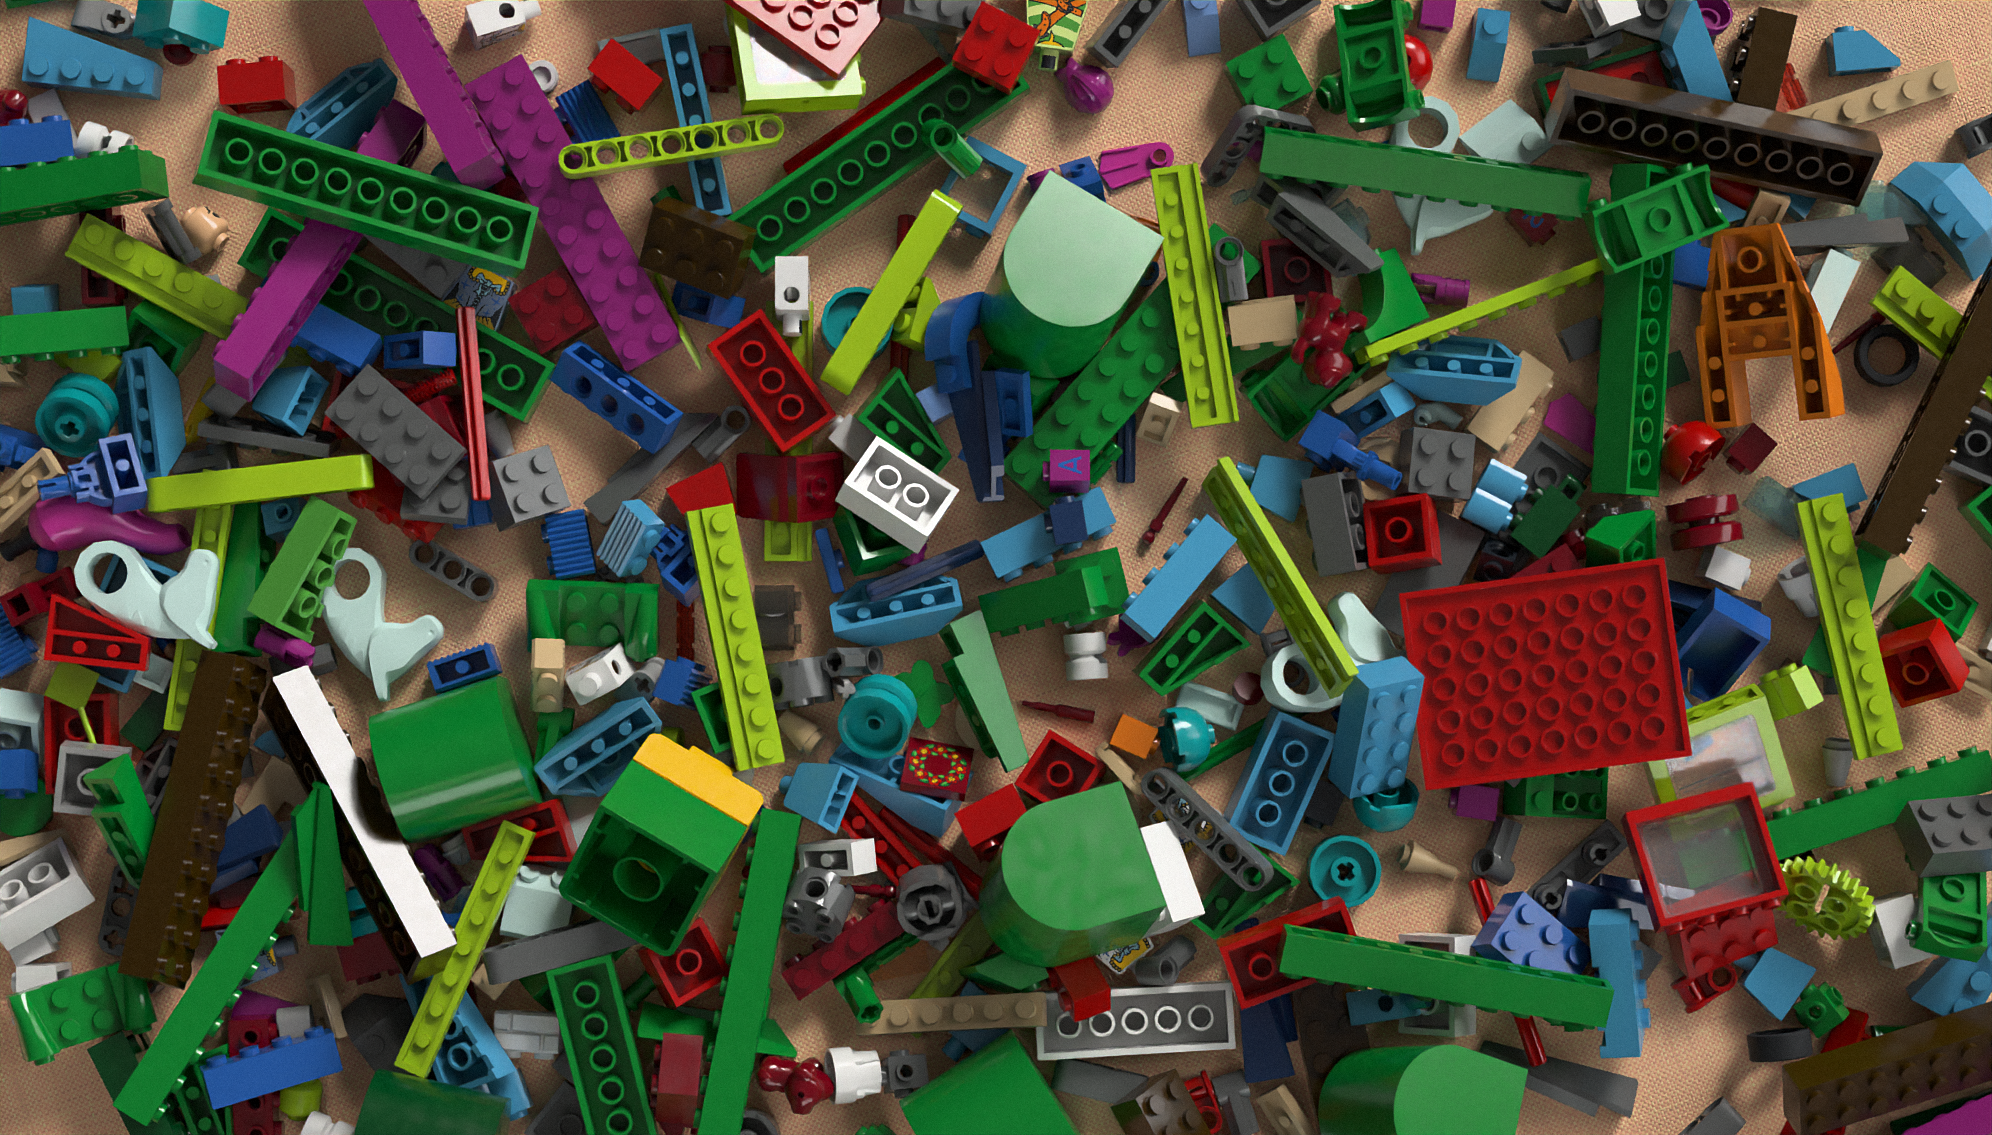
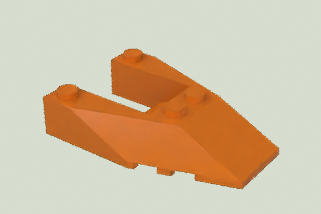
(1757, 310)

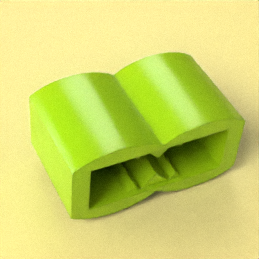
(1789, 691)

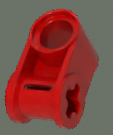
(1703, 988)
(1204, 1097)

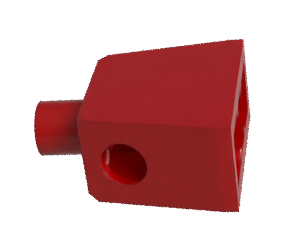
(703, 490)

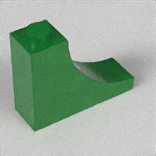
(1388, 302)

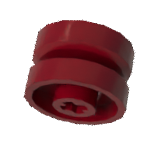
(1704, 523)

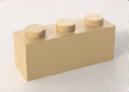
(1497, 420)

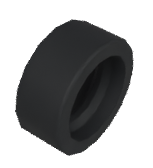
(1864, 368)
(1779, 1045)

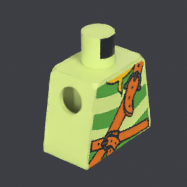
(1059, 27)

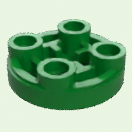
(26, 815)

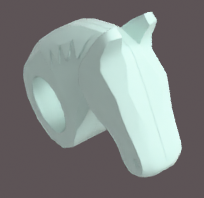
(1429, 218)
(172, 610)
(359, 628)
(1361, 636)

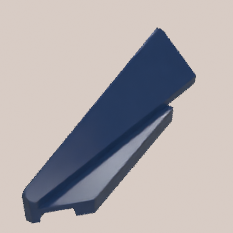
(980, 430)
(244, 846)
(1602, 893)

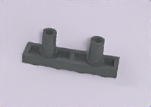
(1579, 864)

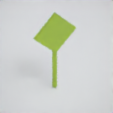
(682, 330)
(73, 686)

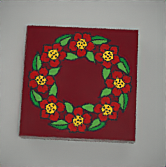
(936, 769)

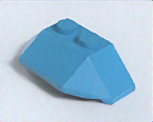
(1691, 53)
(345, 105)
(1955, 209)
(1457, 370)
(150, 410)
(899, 617)
(598, 751)

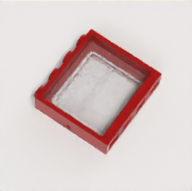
(1704, 858)

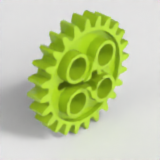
(1844, 909)

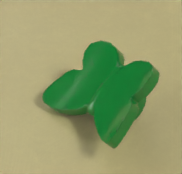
(927, 692)

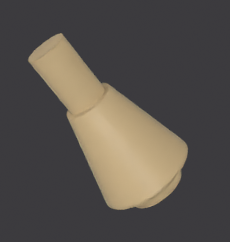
(1417, 859)

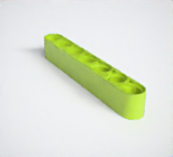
(684, 136)
(891, 292)
(260, 483)

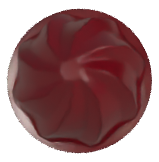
(1575, 542)

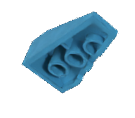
(882, 781)

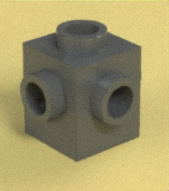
(913, 1070)

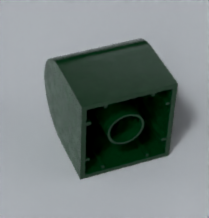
(422, 1106)

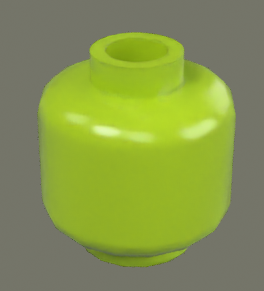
(301, 1099)

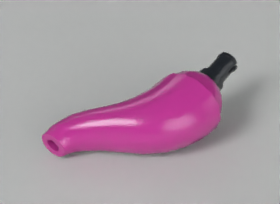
(65, 525)

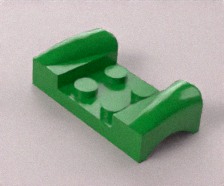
(1376, 64)
(1654, 219)
(1286, 395)
(595, 614)
(1950, 916)
(79, 1011)

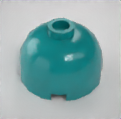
(1185, 738)
(1389, 808)

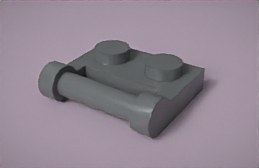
(170, 232)

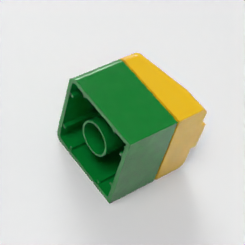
(660, 843)

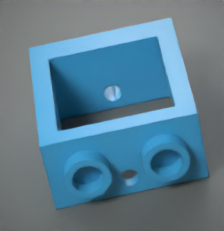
(1000, 162)

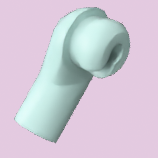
(1435, 412)

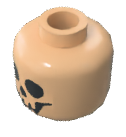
(205, 229)

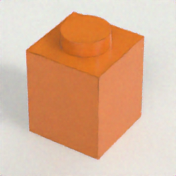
(1135, 737)

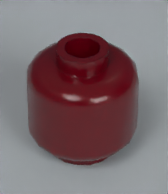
(718, 68)

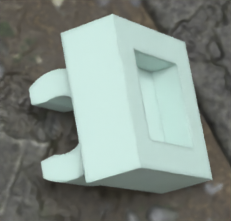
(158, 675)

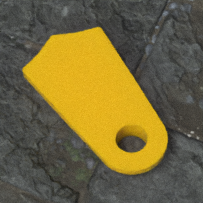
(198, 413)

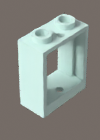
(1830, 280)

